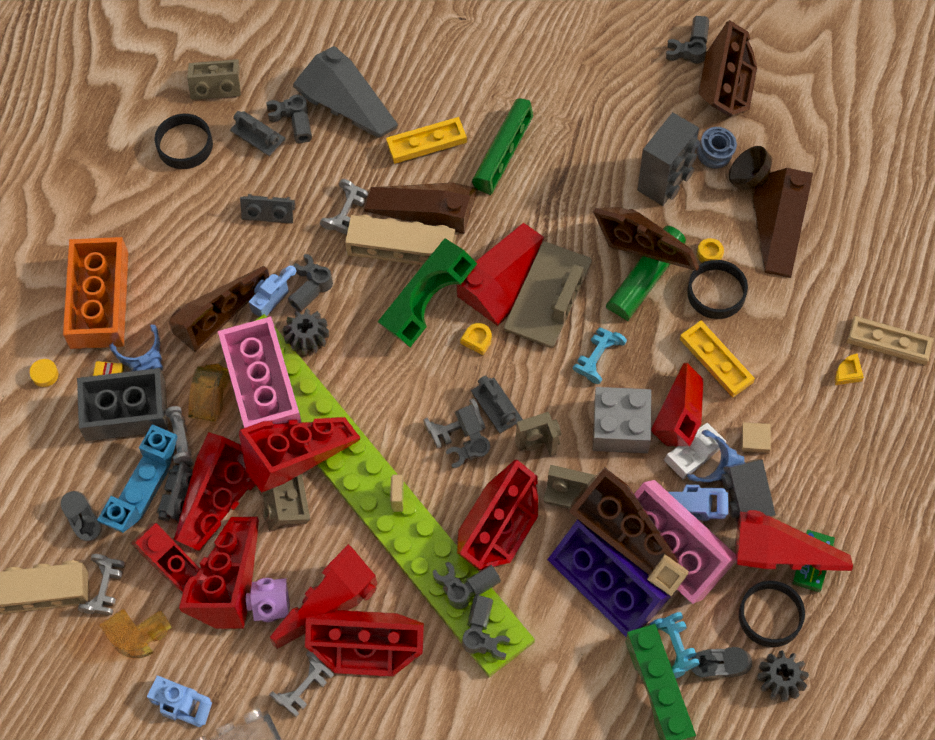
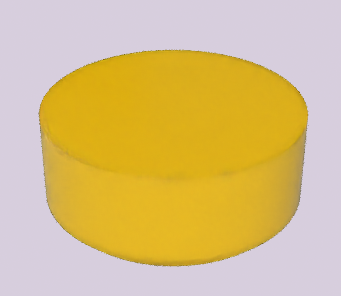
(709, 250)
(44, 372)

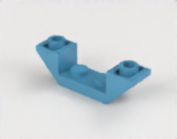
(144, 483)

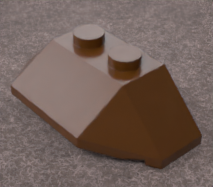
(729, 71)

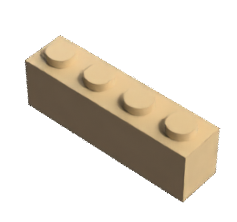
(394, 239)
(43, 587)

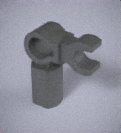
(696, 48)
(297, 109)
(319, 281)
(477, 445)
(460, 593)
(474, 639)

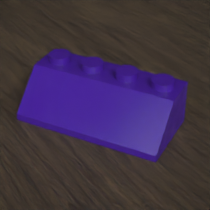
(607, 579)

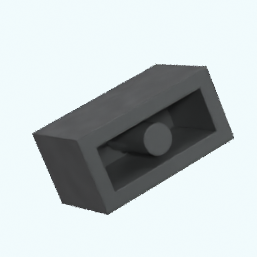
(748, 488)

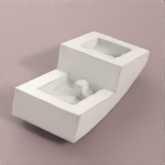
(687, 459)

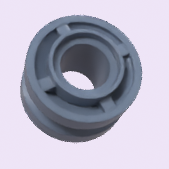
(723, 140)

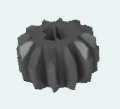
(315, 327)
(775, 682)

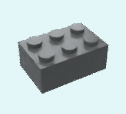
(668, 159)
(121, 404)

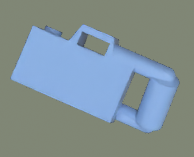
(271, 292)
(699, 501)
(180, 700)

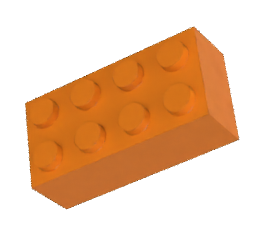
(96, 293)

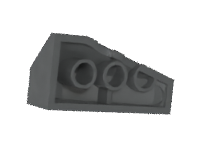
(341, 87)

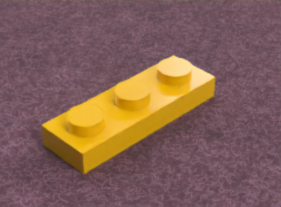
(426, 140)
(717, 358)

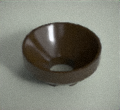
(751, 168)

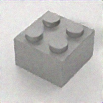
(622, 420)

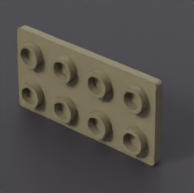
(548, 294)

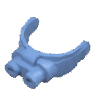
(150, 360)
(728, 457)

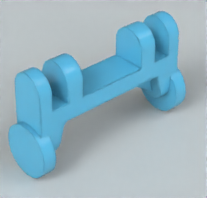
(606, 340)
(668, 625)

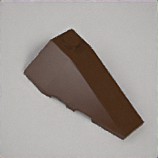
(424, 203)
(780, 216)
(638, 235)
(210, 312)
(619, 518)

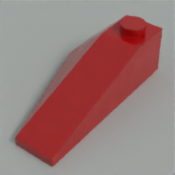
(501, 274)
(286, 450)
(213, 490)
(768, 542)
(224, 578)
(343, 587)

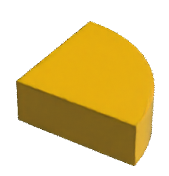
(849, 371)

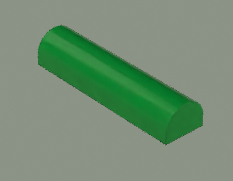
(503, 146)
(639, 282)

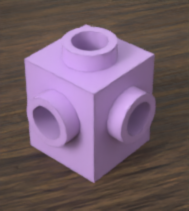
(268, 599)

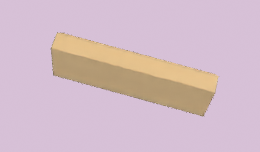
(890, 340)

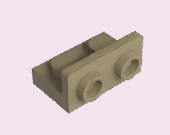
(214, 79)
(538, 430)
(564, 485)
(286, 504)

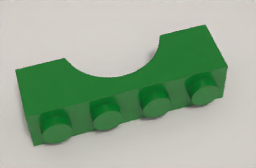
(444, 267)
(660, 683)

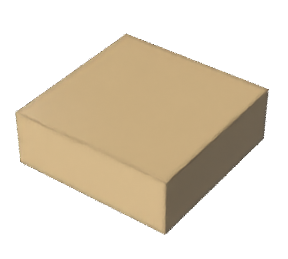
(756, 437)
(397, 493)
(667, 575)

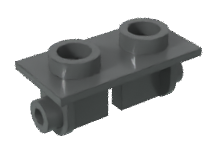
(256, 133)
(264, 209)
(496, 404)
(178, 484)

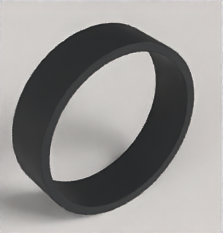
(181, 119)
(723, 266)
(775, 585)

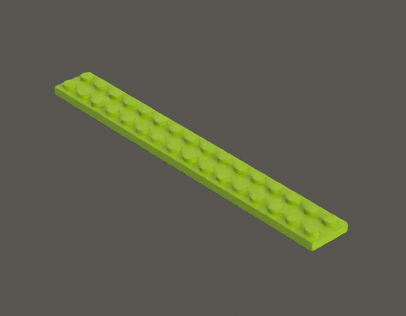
(408, 536)

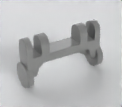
(354, 196)
(180, 429)
(439, 430)
(96, 604)
(315, 669)

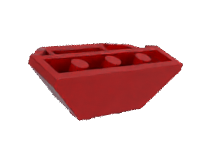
(500, 518)
(364, 641)

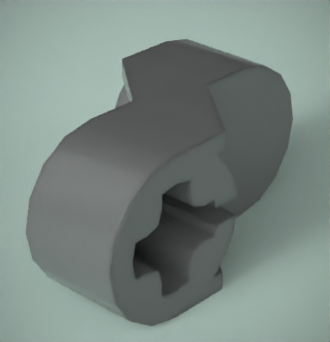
(87, 527)
(735, 660)

